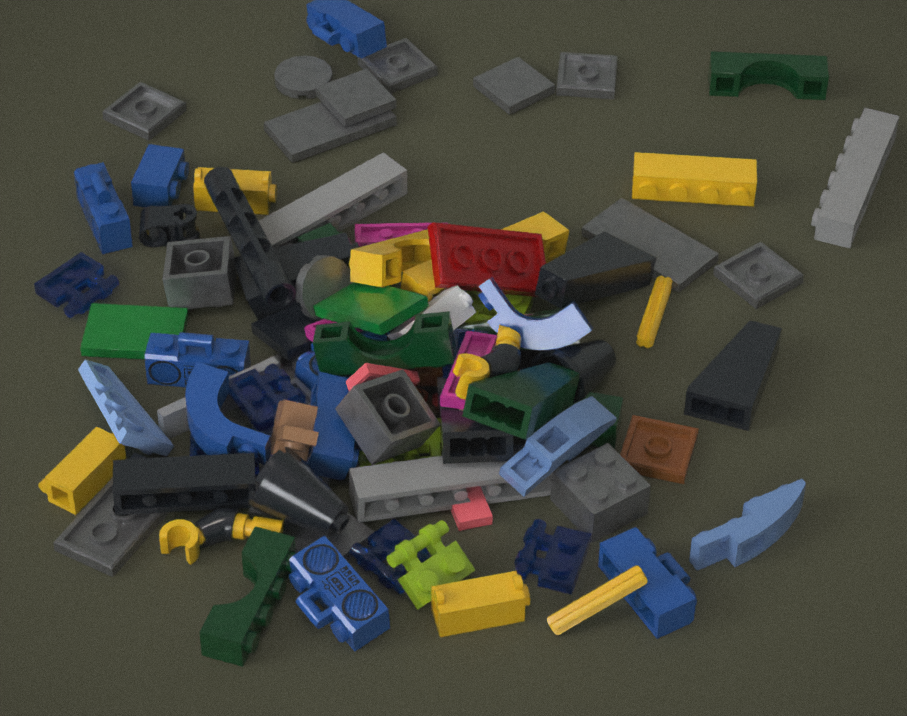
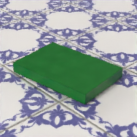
(371, 307)
(125, 329)

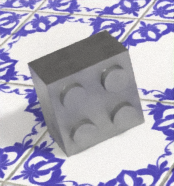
(200, 273)
(387, 416)
(600, 492)

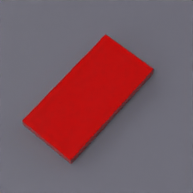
(474, 254)

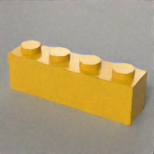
(694, 179)

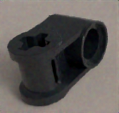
(167, 224)

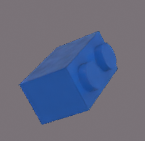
(159, 176)

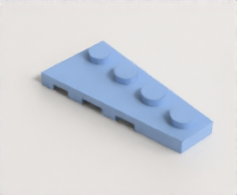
(122, 411)

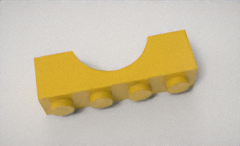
(384, 261)

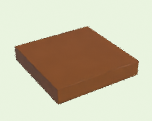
(659, 448)

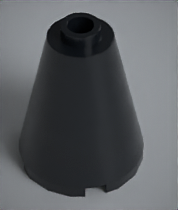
(590, 359)
(298, 495)

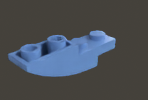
(555, 443)
(761, 525)

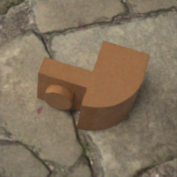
(294, 428)

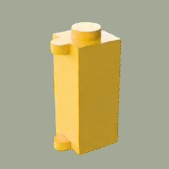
(255, 185)
(83, 471)
(479, 603)

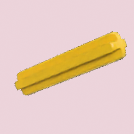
(654, 312)
(597, 600)

